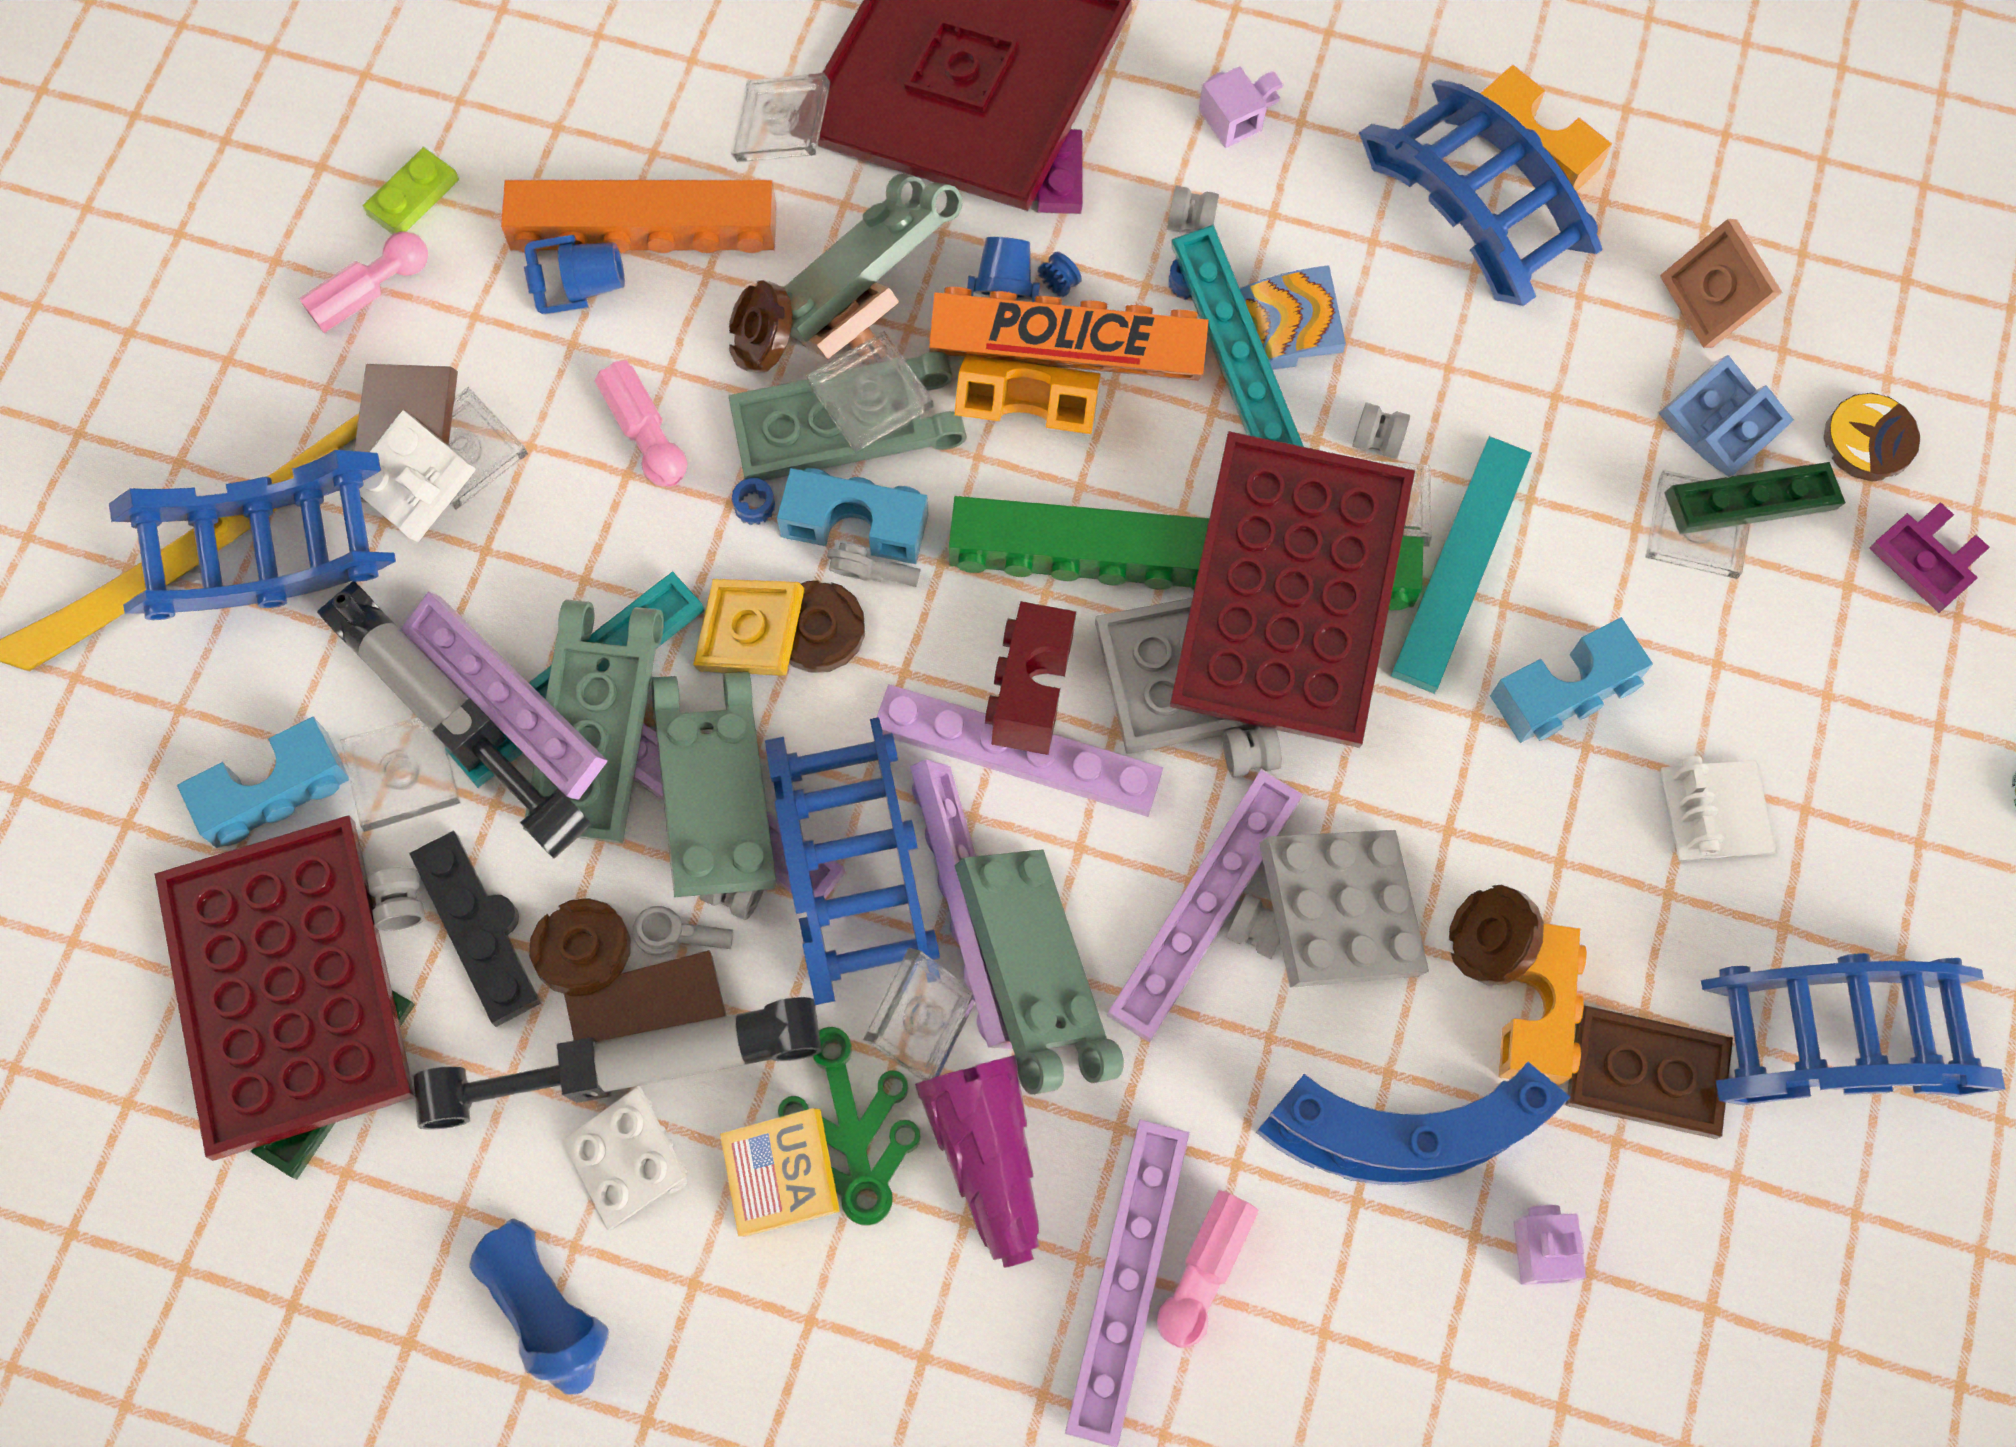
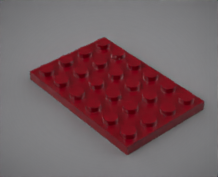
(1293, 589)
(282, 988)

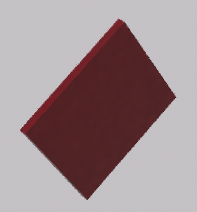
(967, 87)

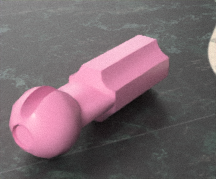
(360, 284)
(640, 421)
(1184, 1316)

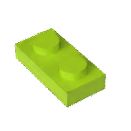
(411, 192)

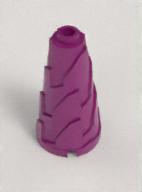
(981, 1128)

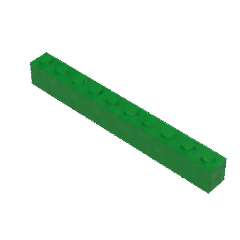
(1107, 545)

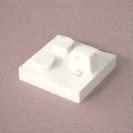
(415, 476)

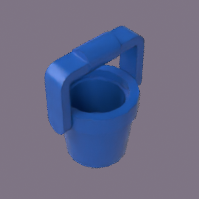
(583, 268)
(1005, 268)

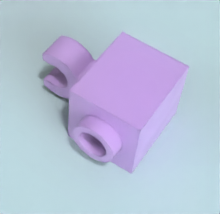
(1237, 106)
(1549, 1246)

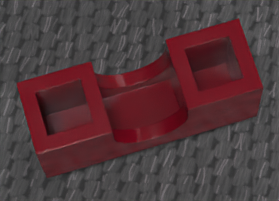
(1027, 710)

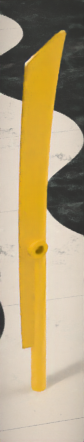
(78, 620)

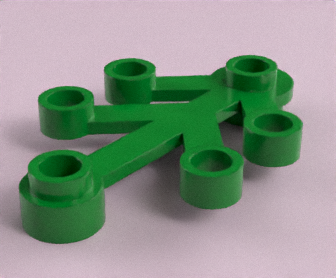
(854, 1136)

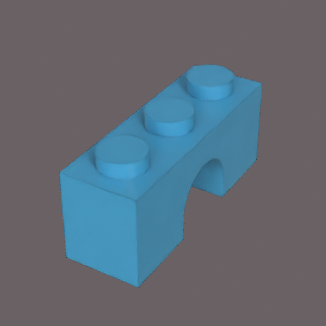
(818, 501)
(1538, 702)
(303, 771)

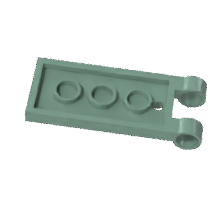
(867, 252)
(792, 429)
(603, 708)
(713, 792)
(1035, 969)

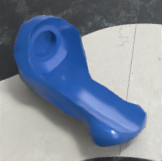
(554, 1336)

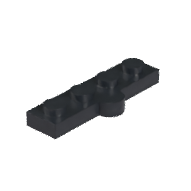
(476, 927)

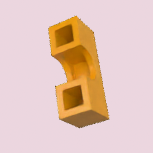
(1576, 148)
(998, 387)
(1549, 1041)

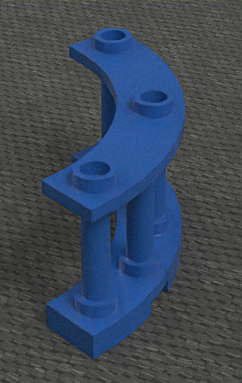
(1454, 195)
(256, 500)
(805, 855)
(1872, 1070)
(1407, 1148)

